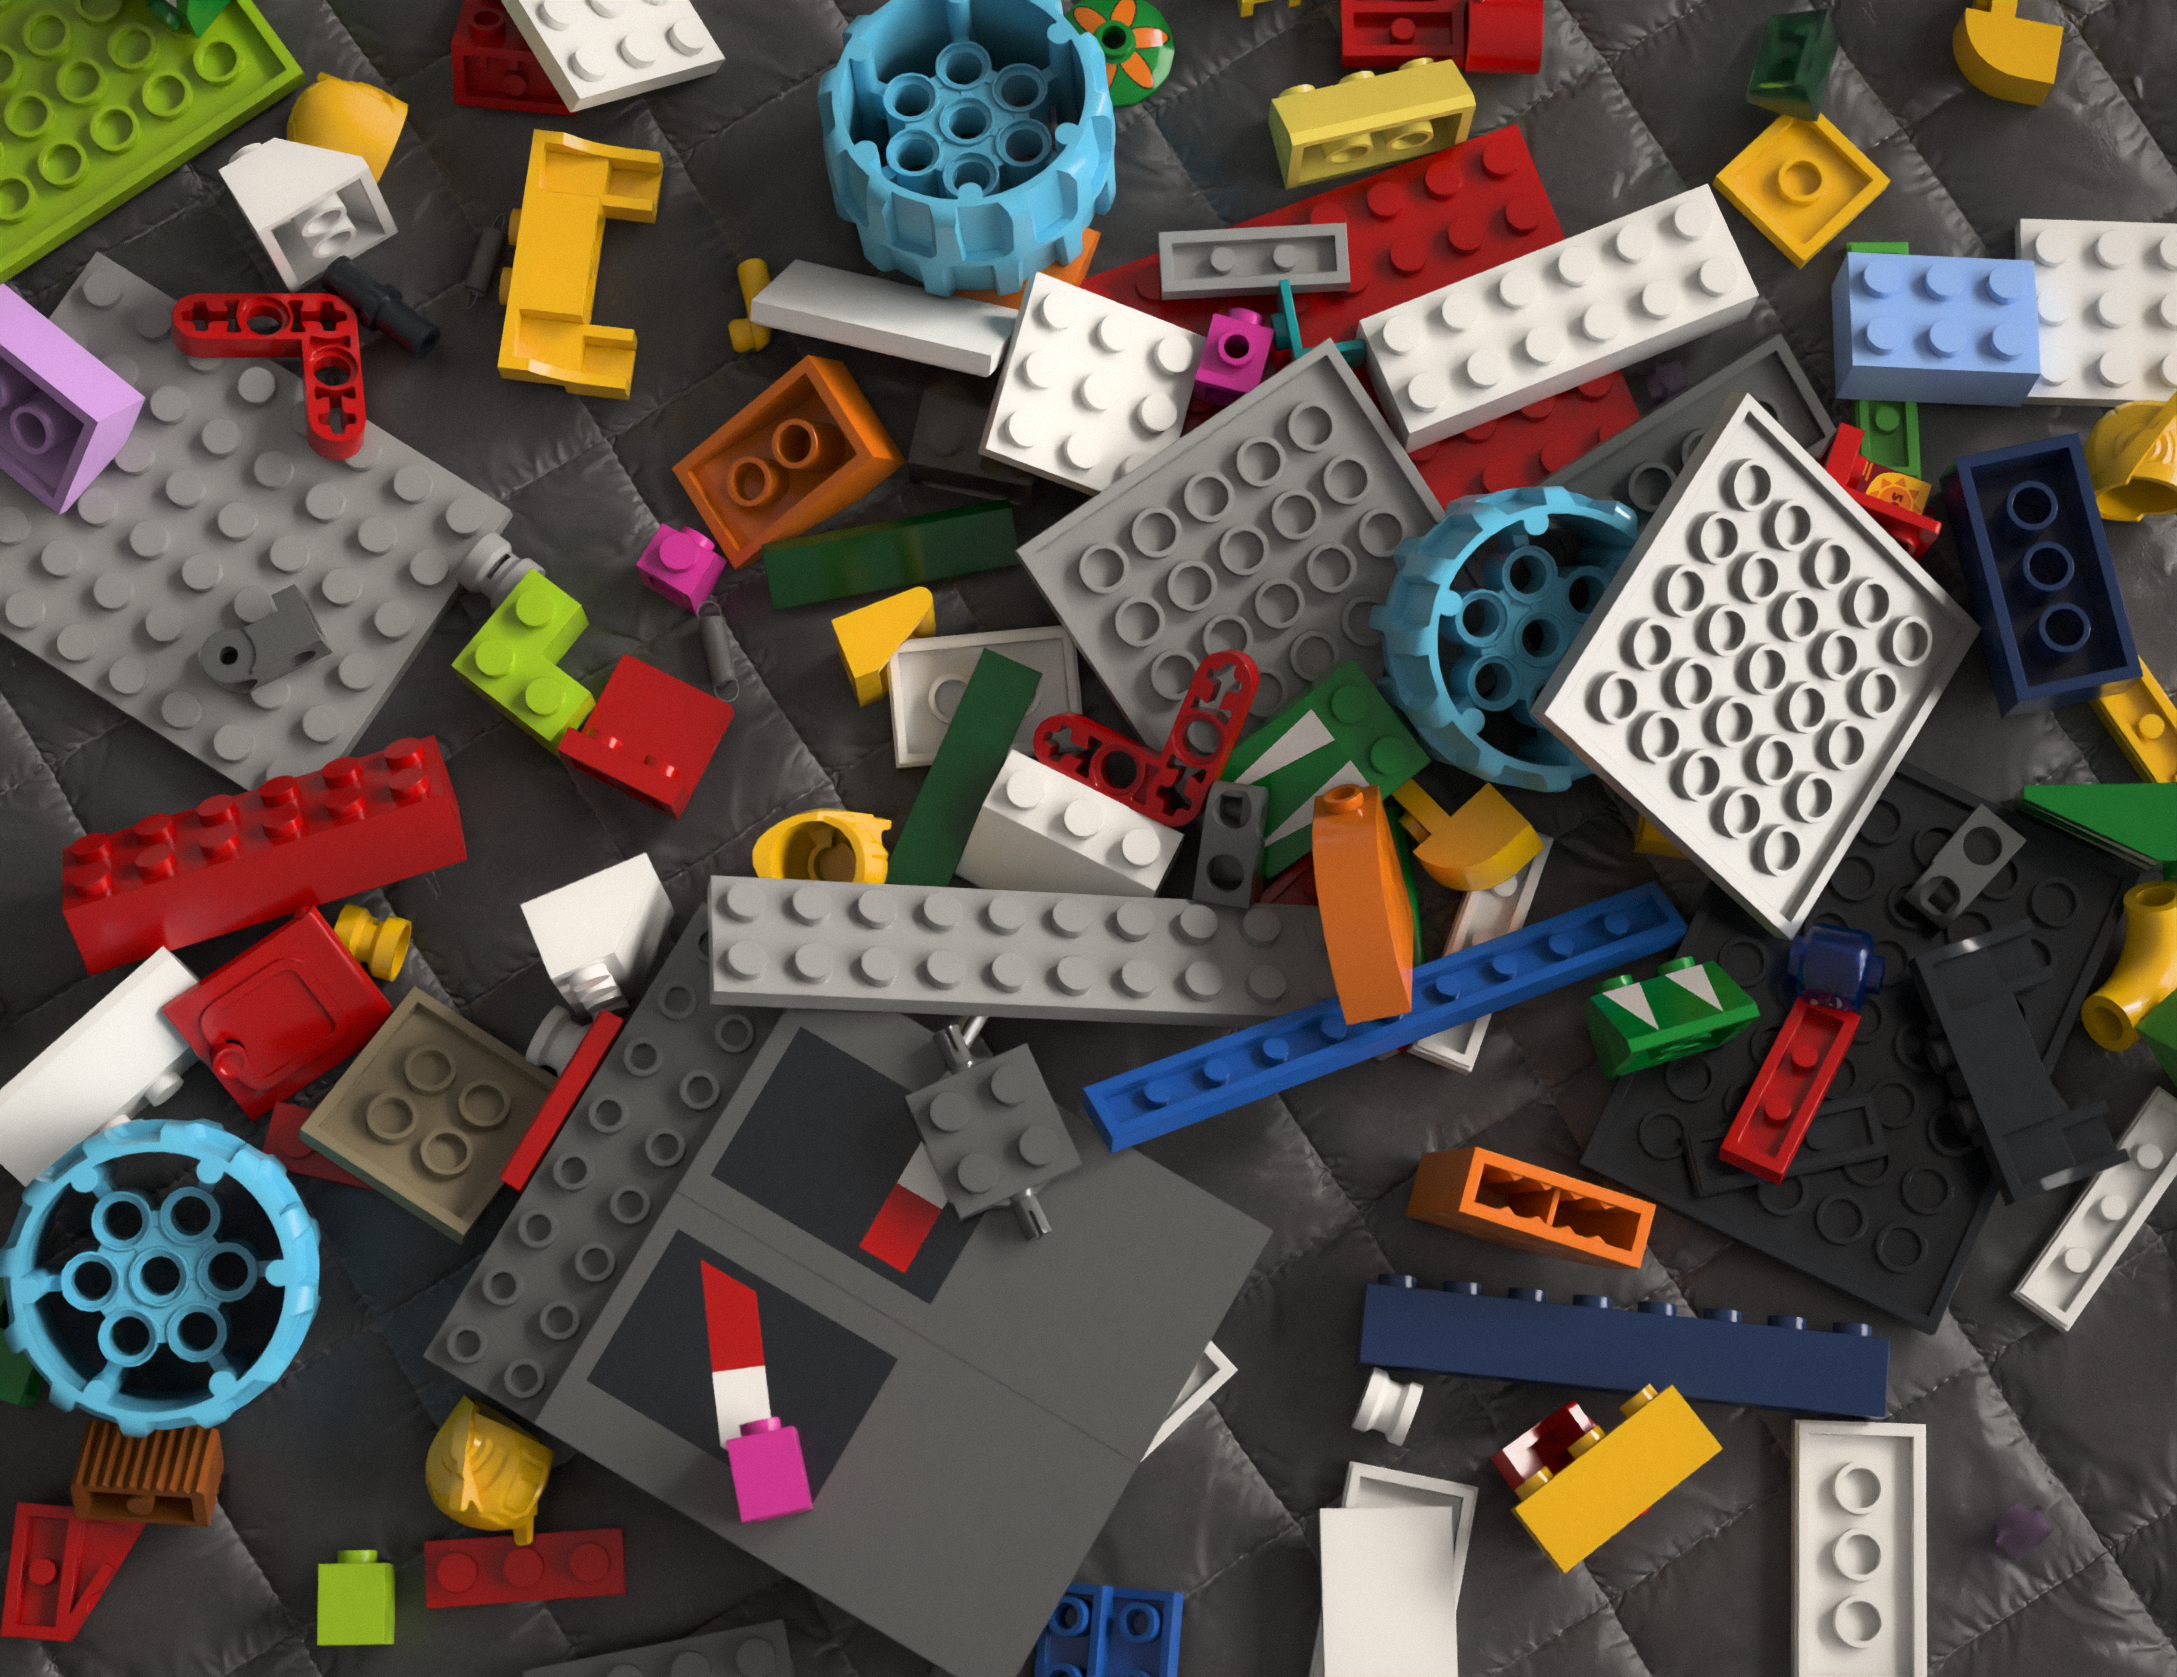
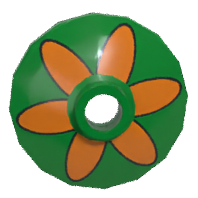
(1148, 50)

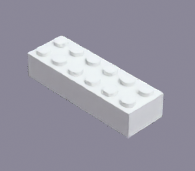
(1556, 318)

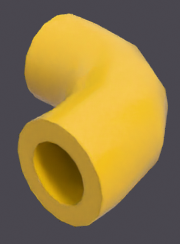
(2144, 971)

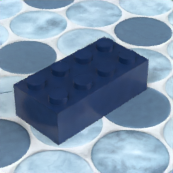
(2040, 575)

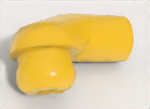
(744, 334)

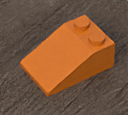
(788, 460)

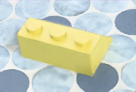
(1369, 121)

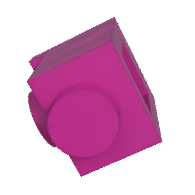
(1224, 378)
(681, 566)

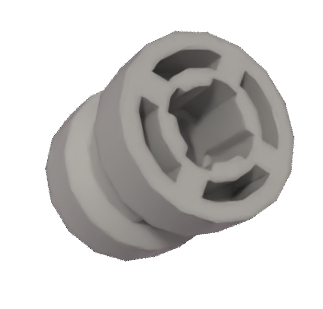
(494, 569)

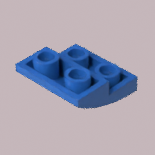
(1111, 1633)

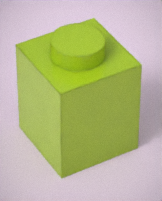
(356, 1600)

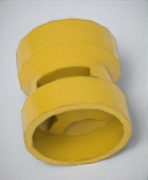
(374, 943)

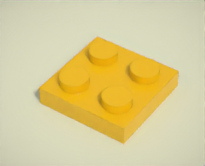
(1801, 184)

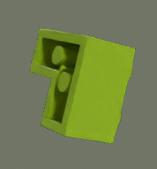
(516, 660)

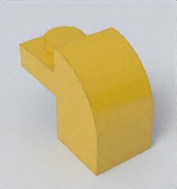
(2006, 53)
(1473, 847)

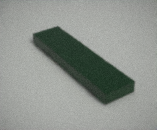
(890, 554)
(963, 772)

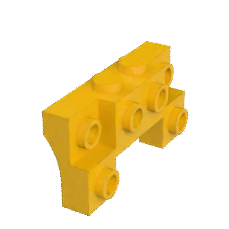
(557, 260)

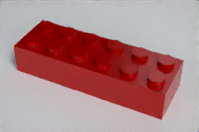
(261, 854)

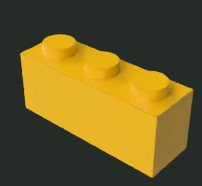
(1613, 1476)

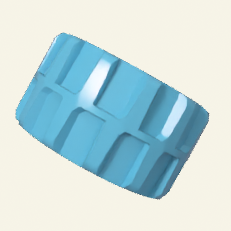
(965, 72)
(1422, 603)
(105, 1392)

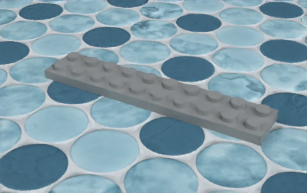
(1011, 953)

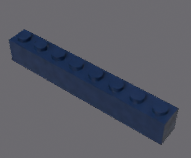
(1622, 1350)

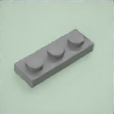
(1253, 261)

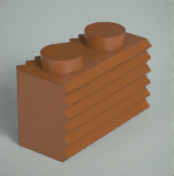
(149, 1479)

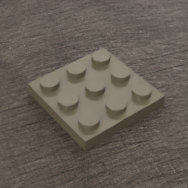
(430, 1114)

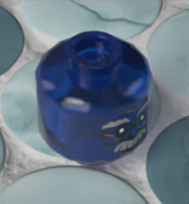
(1835, 967)

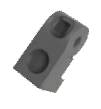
(266, 648)
(1232, 845)
(1964, 866)

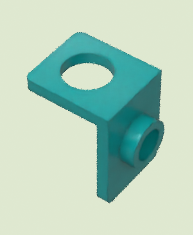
(1288, 336)

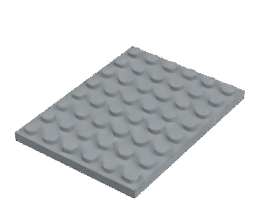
(210, 520)

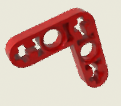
(312, 345)
(1155, 768)

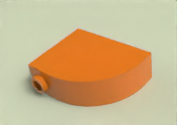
(1362, 903)
(1530, 1208)

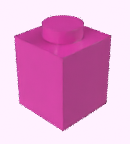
(768, 1471)

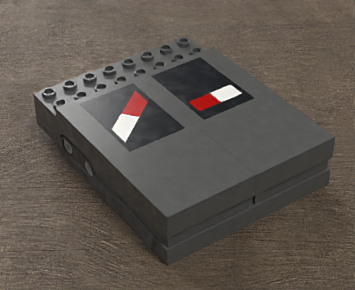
(766, 1239)

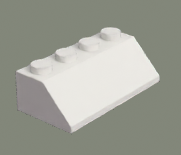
(602, 935)
(98, 1070)

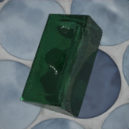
(1794, 64)

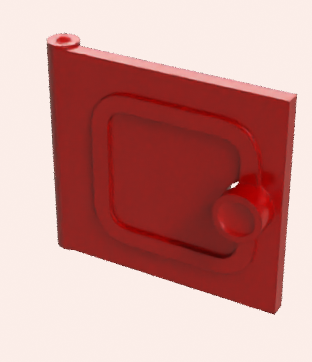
(292, 1004)

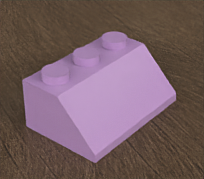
(57, 407)

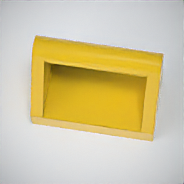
(874, 634)

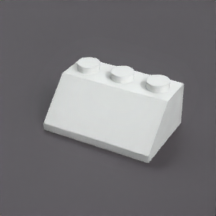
(307, 206)
(1064, 838)

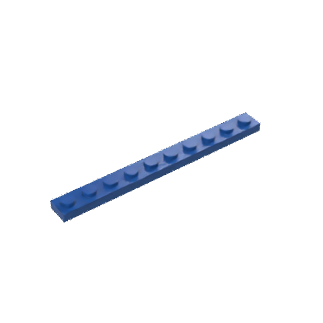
(1444, 995)

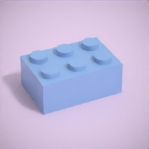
(1935, 329)

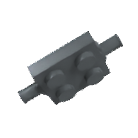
(992, 1132)

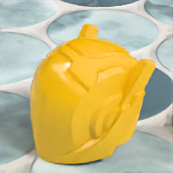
(348, 120)
(2134, 460)
(834, 841)
(487, 1470)

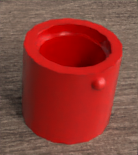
(1503, 36)

